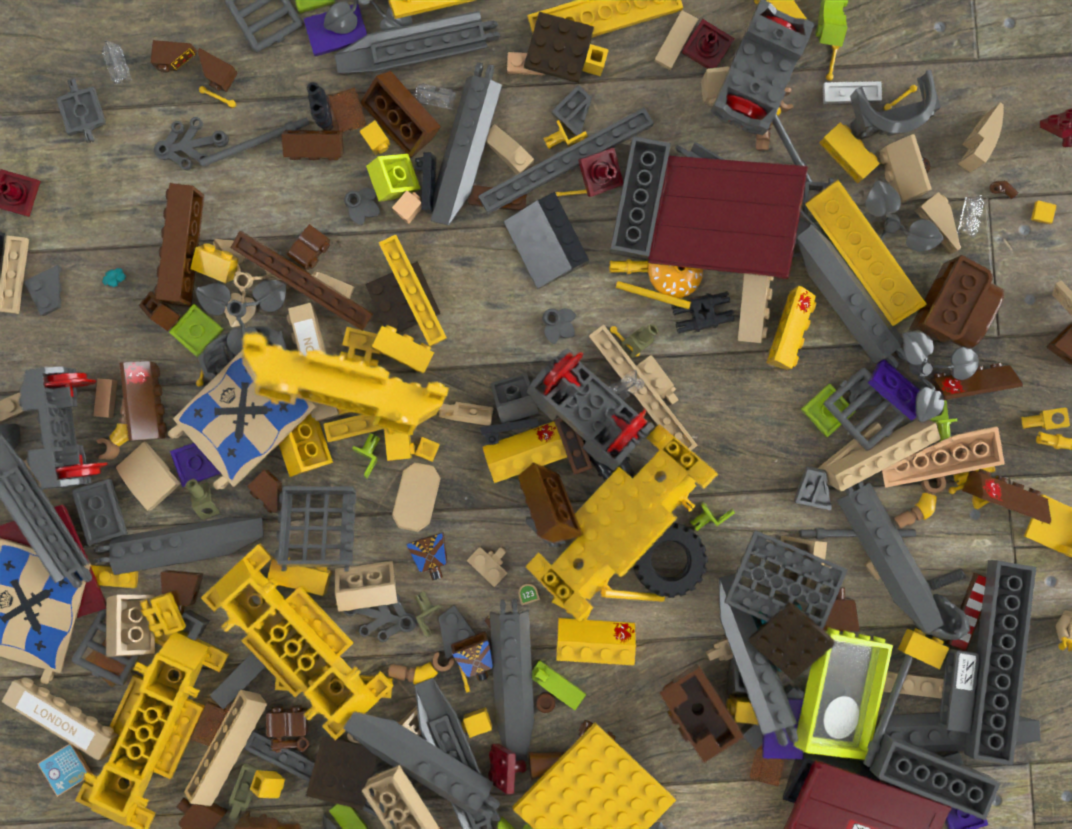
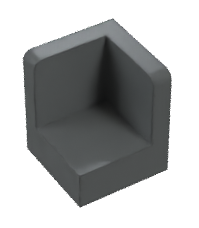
(194, 624)

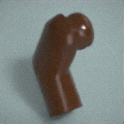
(1003, 187)

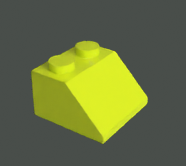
(392, 176)

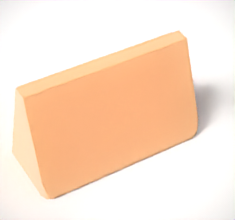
(105, 398)

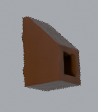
(267, 489)

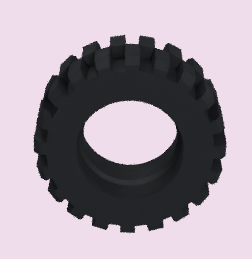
(688, 577)

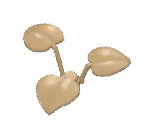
(242, 281)

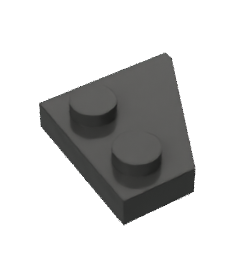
(573, 110)
(46, 290)
(813, 489)
(453, 628)

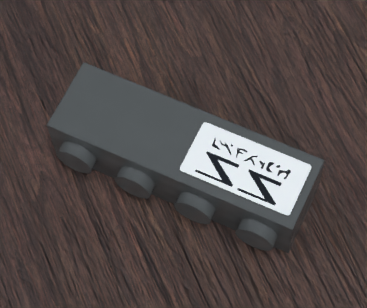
(959, 690)

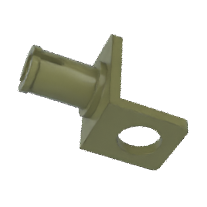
(640, 339)
(201, 498)
(427, 609)

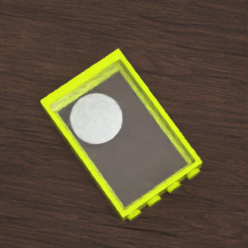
(844, 696)

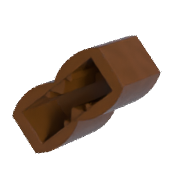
(309, 247)
(286, 722)

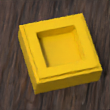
(1043, 212)
(427, 449)

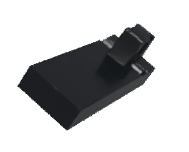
(427, 165)
(492, 432)

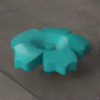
(113, 277)

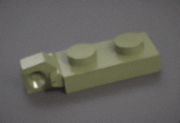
(241, 794)

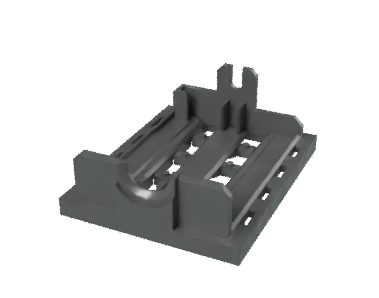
(794, 561)

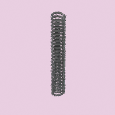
(947, 580)

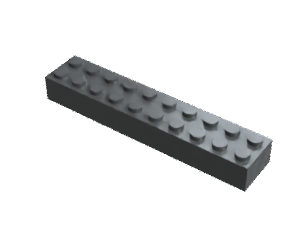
(1002, 661)

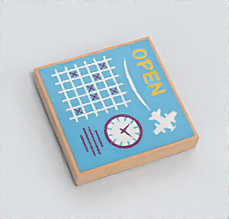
(64, 769)

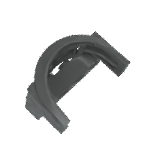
(894, 120)
(214, 358)

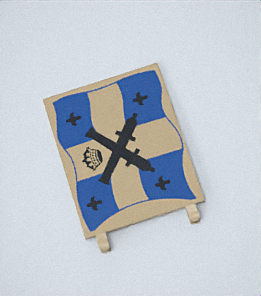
(235, 424)
(35, 610)

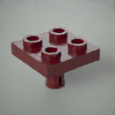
(707, 45)
(1060, 126)
(600, 172)
(17, 192)
(504, 768)

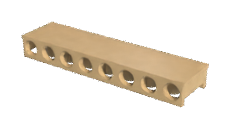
(399, 801)

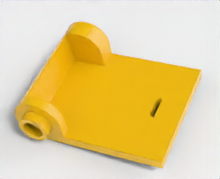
(1056, 534)

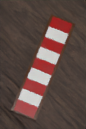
(972, 607)

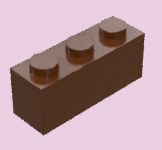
(312, 144)
(573, 446)

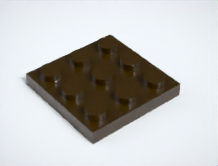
(558, 47)
(391, 302)
(791, 641)
(341, 773)

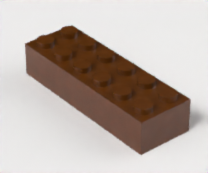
(179, 242)

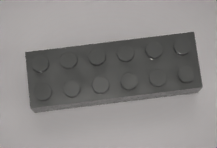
(640, 198)
(934, 776)

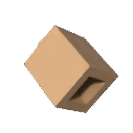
(408, 206)

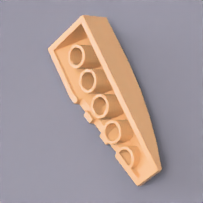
(951, 456)

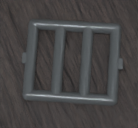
(248, 31)
(842, 416)
(96, 670)

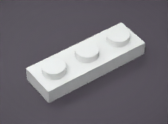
(840, 91)

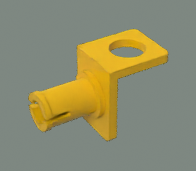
(561, 136)
(1045, 419)

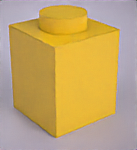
(595, 60)
(375, 138)
(476, 722)
(267, 784)

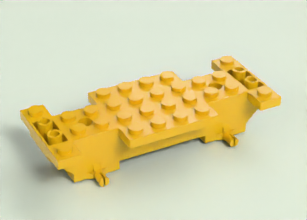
(339, 384)
(622, 522)
(295, 642)
(152, 728)

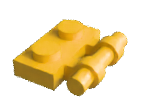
(359, 340)
(167, 613)

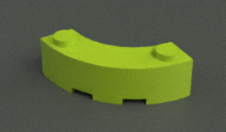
(832, 22)

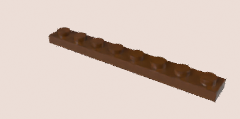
(301, 280)

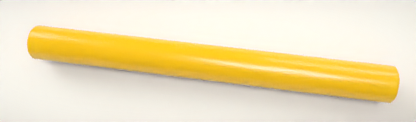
(653, 295)
(631, 595)

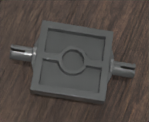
(81, 111)

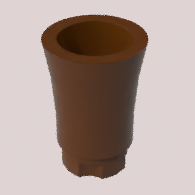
(541, 762)

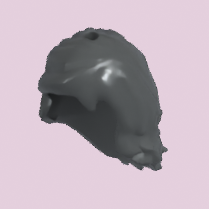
(954, 619)

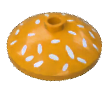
(672, 281)

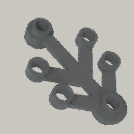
(187, 144)
(384, 616)

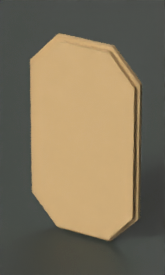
(416, 497)

